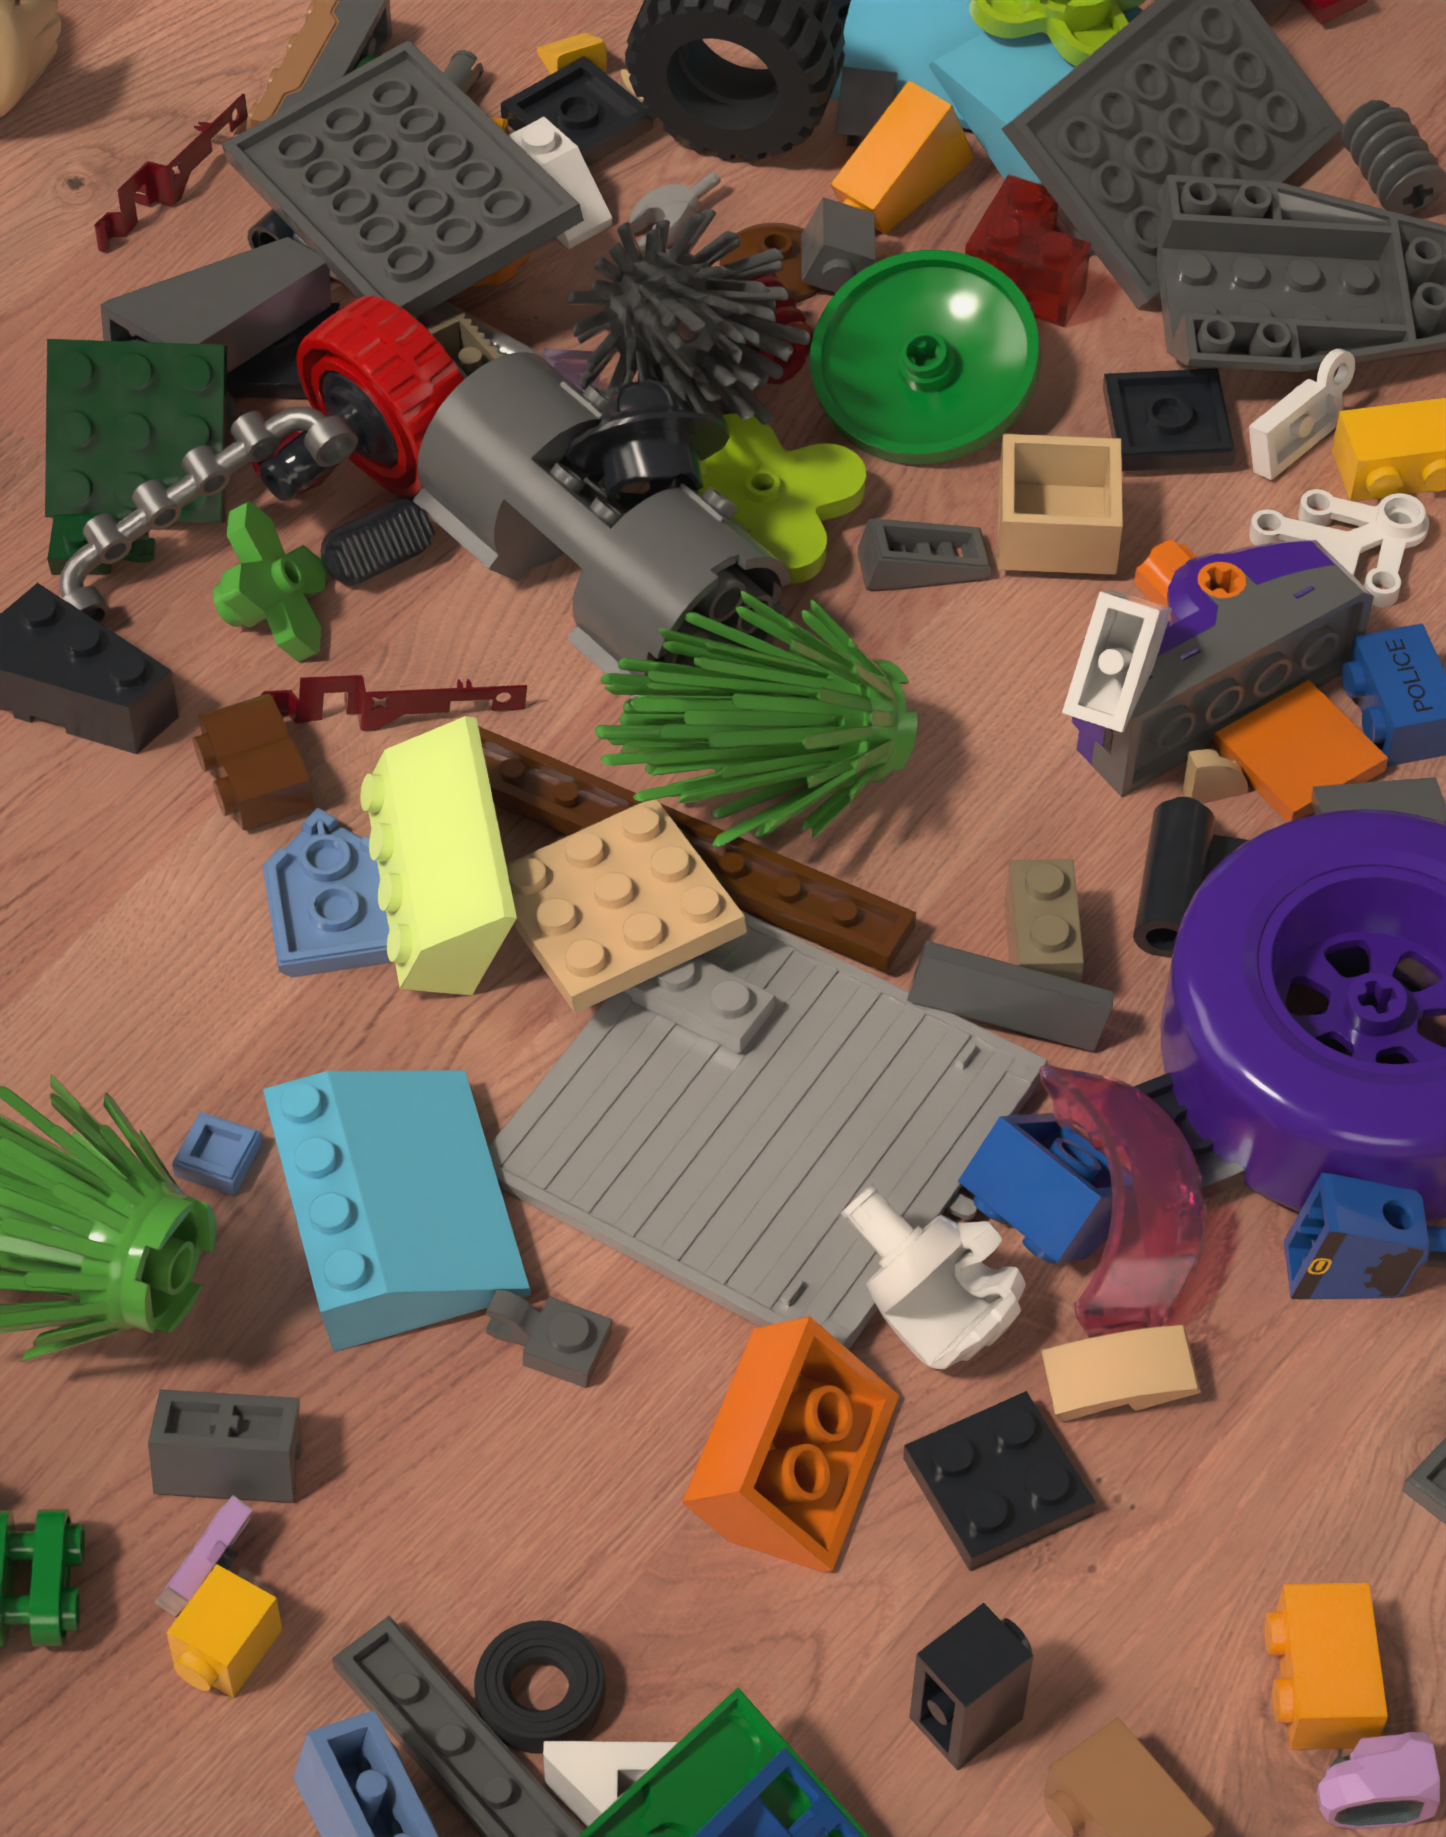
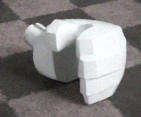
(934, 1281)

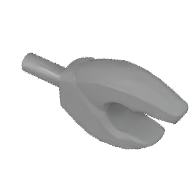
(672, 204)

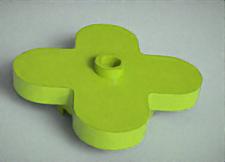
(1072, 25)
(785, 492)

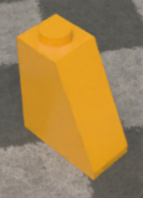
(904, 158)

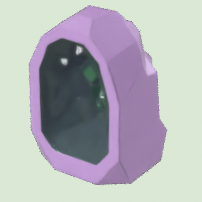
(1382, 1783)

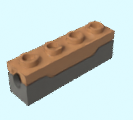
(325, 50)

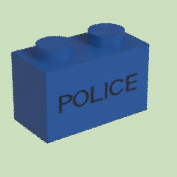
(1399, 692)

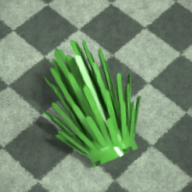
(764, 718)
(93, 1228)

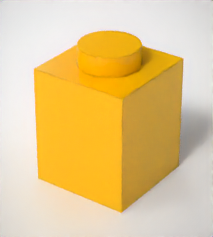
(223, 1632)

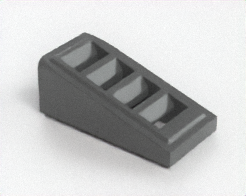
(900, 554)

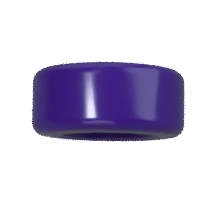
(1254, 1076)

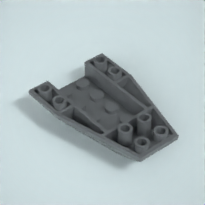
(1291, 273)

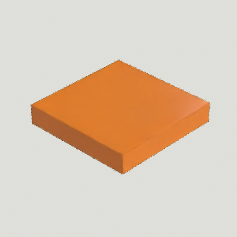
(1299, 745)

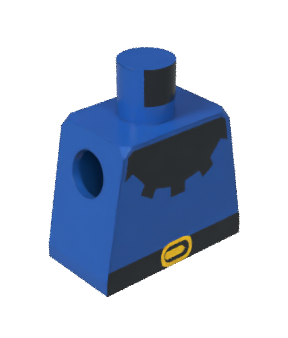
(1359, 1241)

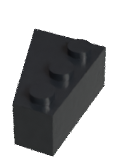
(81, 674)

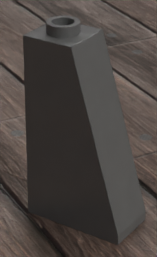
(232, 302)

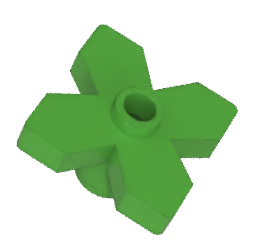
(270, 584)

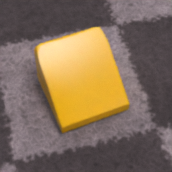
(565, 51)

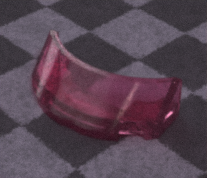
(1155, 1203)

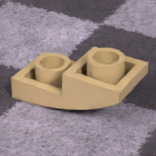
(1120, 1369)

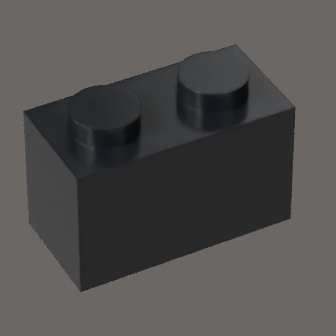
(971, 1684)

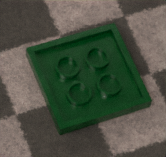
(128, 418)

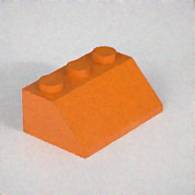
(792, 1445)

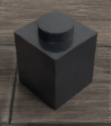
(863, 100)

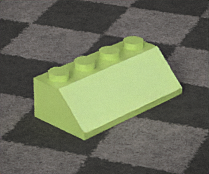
(439, 859)

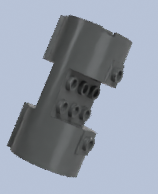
(509, 495)

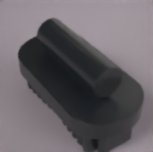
(376, 541)

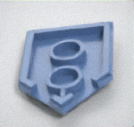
(325, 901)

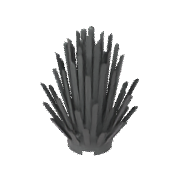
(687, 319)

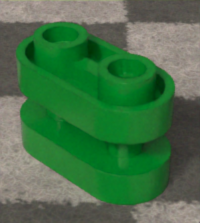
(52, 1603)

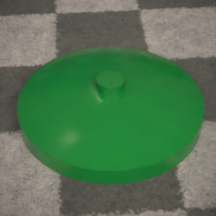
(925, 357)

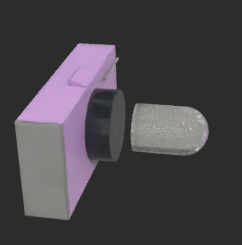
(207, 1552)

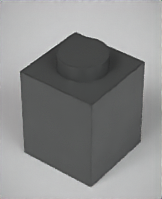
(836, 244)

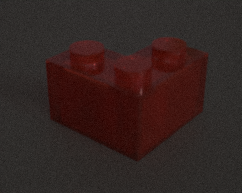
(1023, 243)

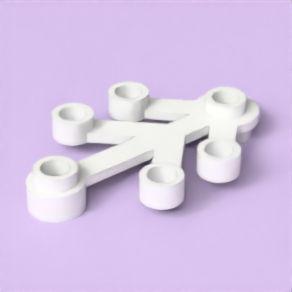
(1394, 523)

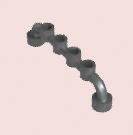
(327, 440)

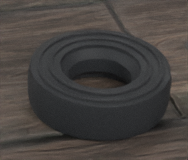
(532, 1644)

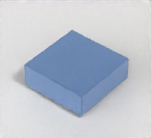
(217, 1153)

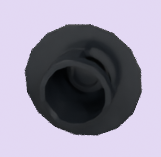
(647, 438)

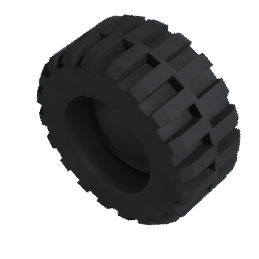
(729, 104)

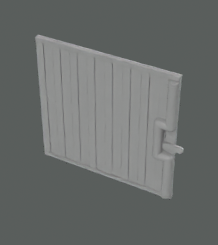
(744, 1160)

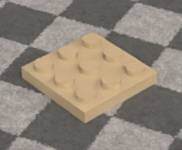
(619, 904)

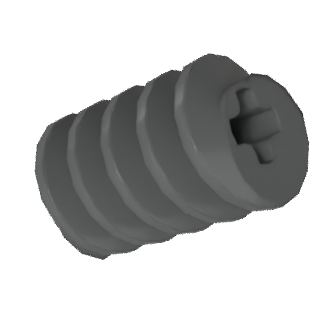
(1393, 157)

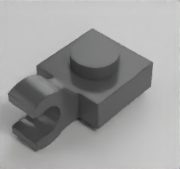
(557, 1341)

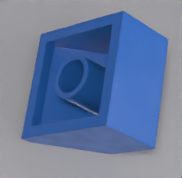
(1044, 1185)

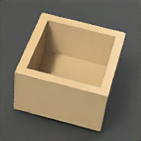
(1059, 504)

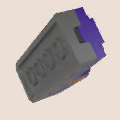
(1235, 639)

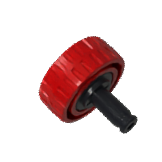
(383, 379)

